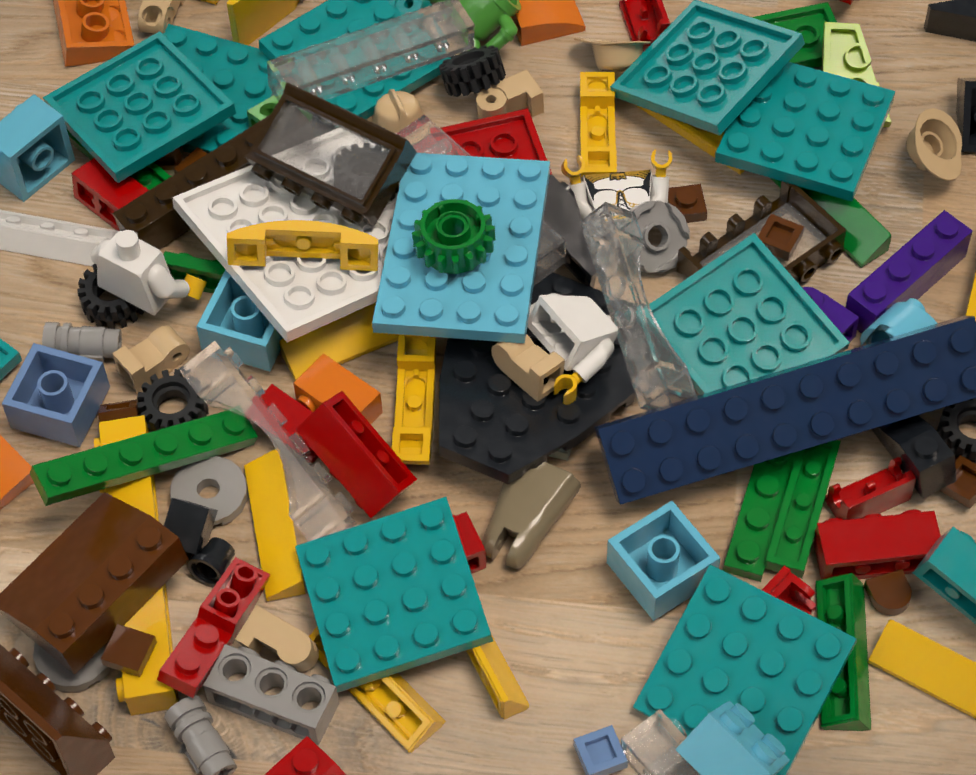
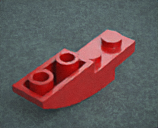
(216, 624)

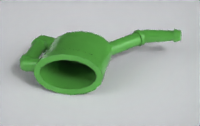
(488, 17)

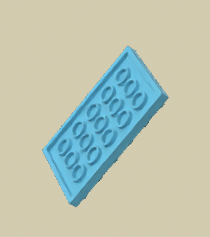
(497, 294)

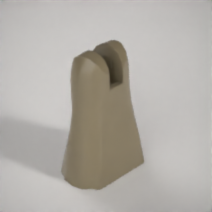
(528, 511)

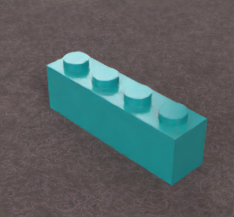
(951, 570)

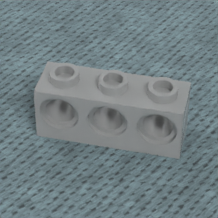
(279, 710)

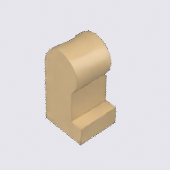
(157, 14)
(510, 95)
(157, 353)
(529, 366)
(279, 636)

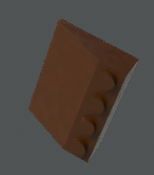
(92, 580)
(47, 722)

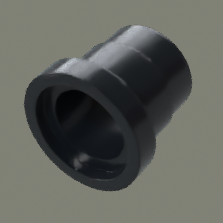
(211, 561)

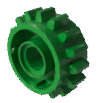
(453, 236)

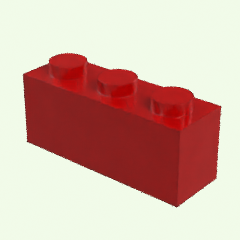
(356, 454)
(874, 543)

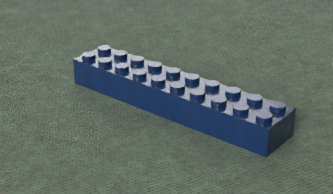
(790, 410)

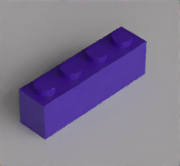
(911, 269)

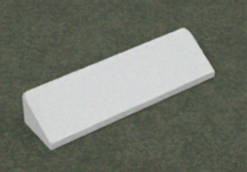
(50, 237)

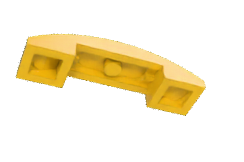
(597, 123)
(305, 240)
(414, 399)

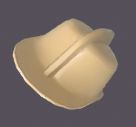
(614, 55)
(396, 110)
(936, 144)

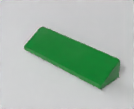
(864, 234)
(842, 605)

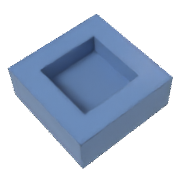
(600, 752)

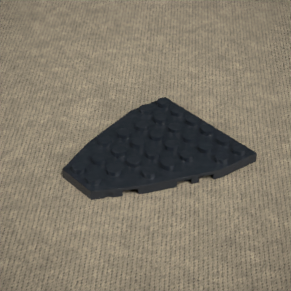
(502, 429)

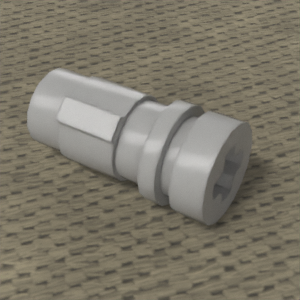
(84, 341)
(203, 743)

